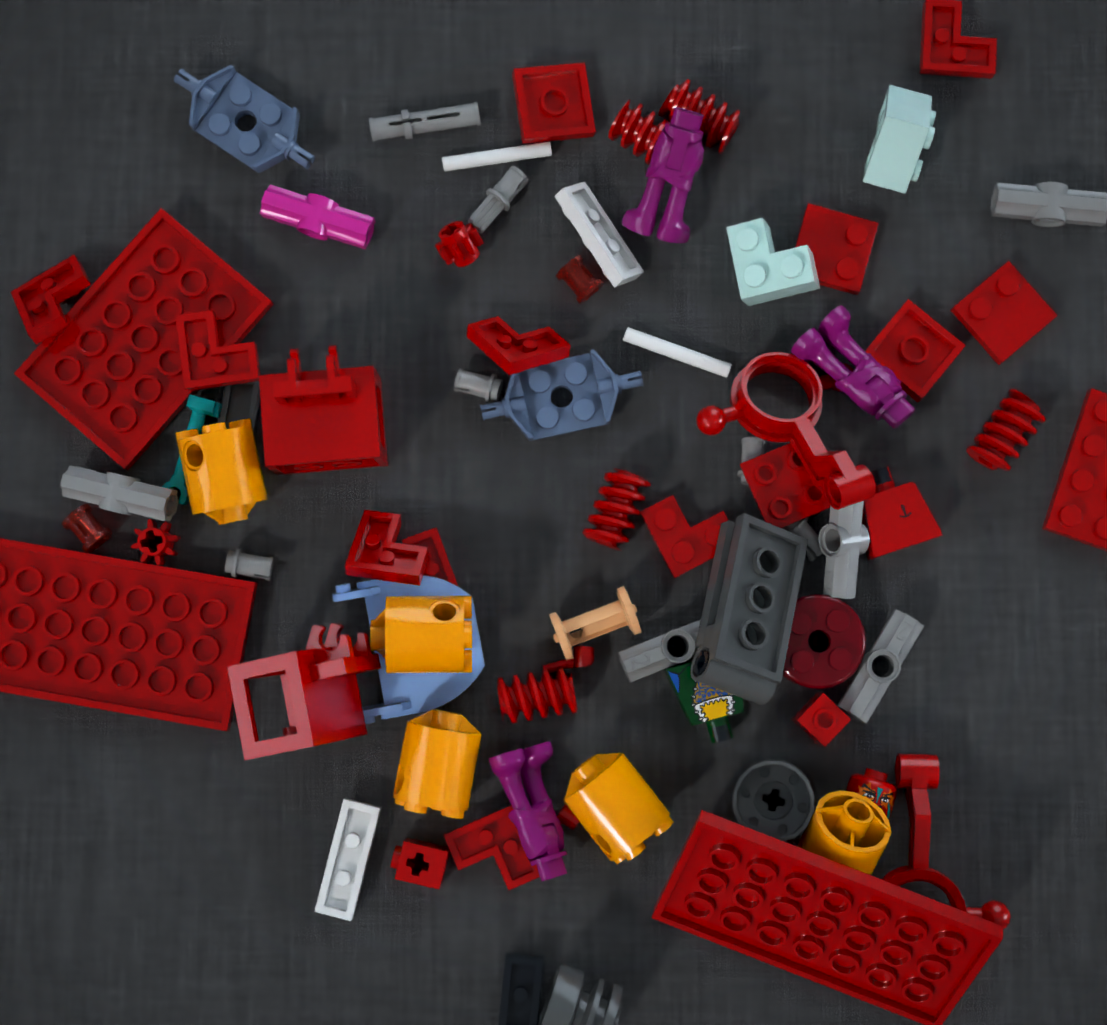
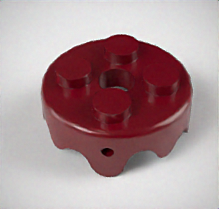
(844, 648)

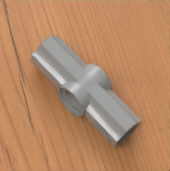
(1049, 204)
(119, 493)
(842, 544)
(894, 645)
(653, 655)

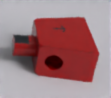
(896, 516)

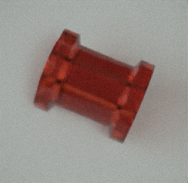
(579, 279)
(86, 528)

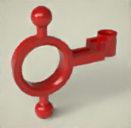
(833, 470)
(916, 775)

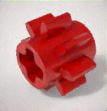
(459, 244)
(148, 535)

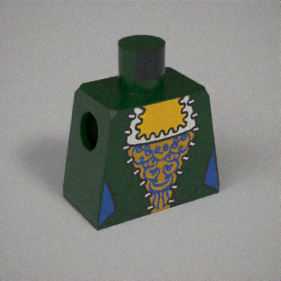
(704, 703)

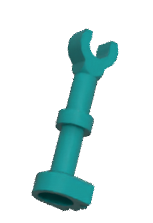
(200, 409)

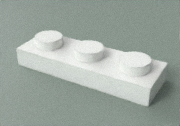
(599, 234)
(348, 859)

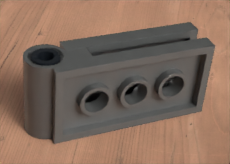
(749, 609)

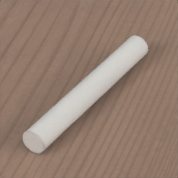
(497, 156)
(677, 352)

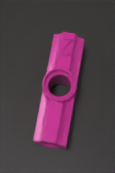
(317, 216)

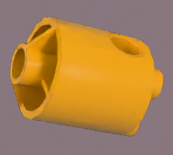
(222, 470)
(424, 634)
(437, 764)
(615, 805)
(847, 830)

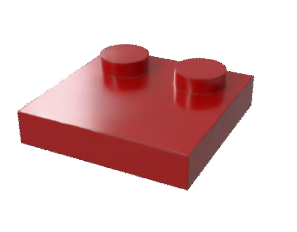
(553, 102)
(839, 246)
(1003, 313)
(915, 349)

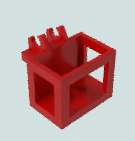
(322, 418)
(317, 692)

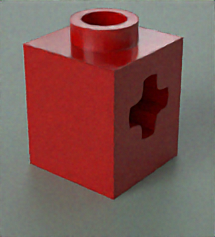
(821, 719)
(429, 876)

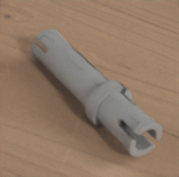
(424, 121)

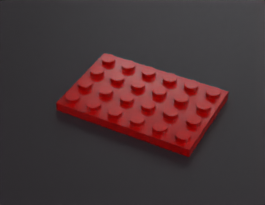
(120, 356)

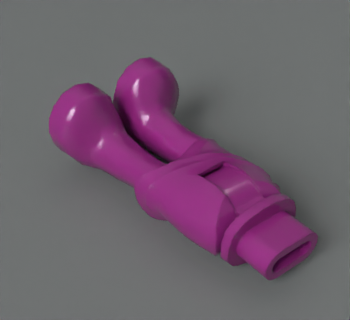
(674, 160)
(870, 384)
(536, 823)

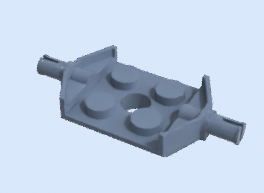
(227, 97)
(584, 375)

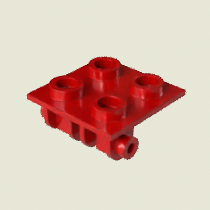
(783, 487)

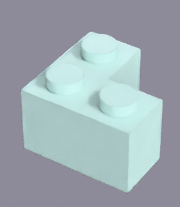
(901, 133)
(765, 273)

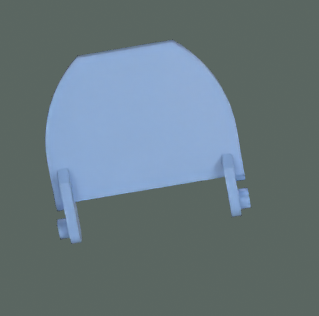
(413, 692)

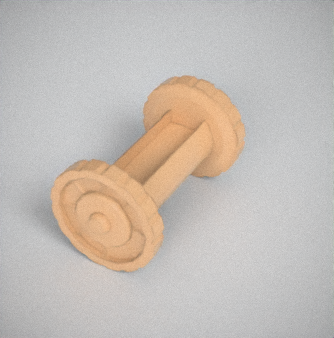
(595, 623)

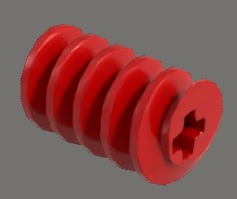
(715, 121)
(636, 130)
(1006, 431)
(615, 508)
(536, 695)

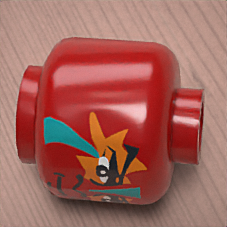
(874, 786)

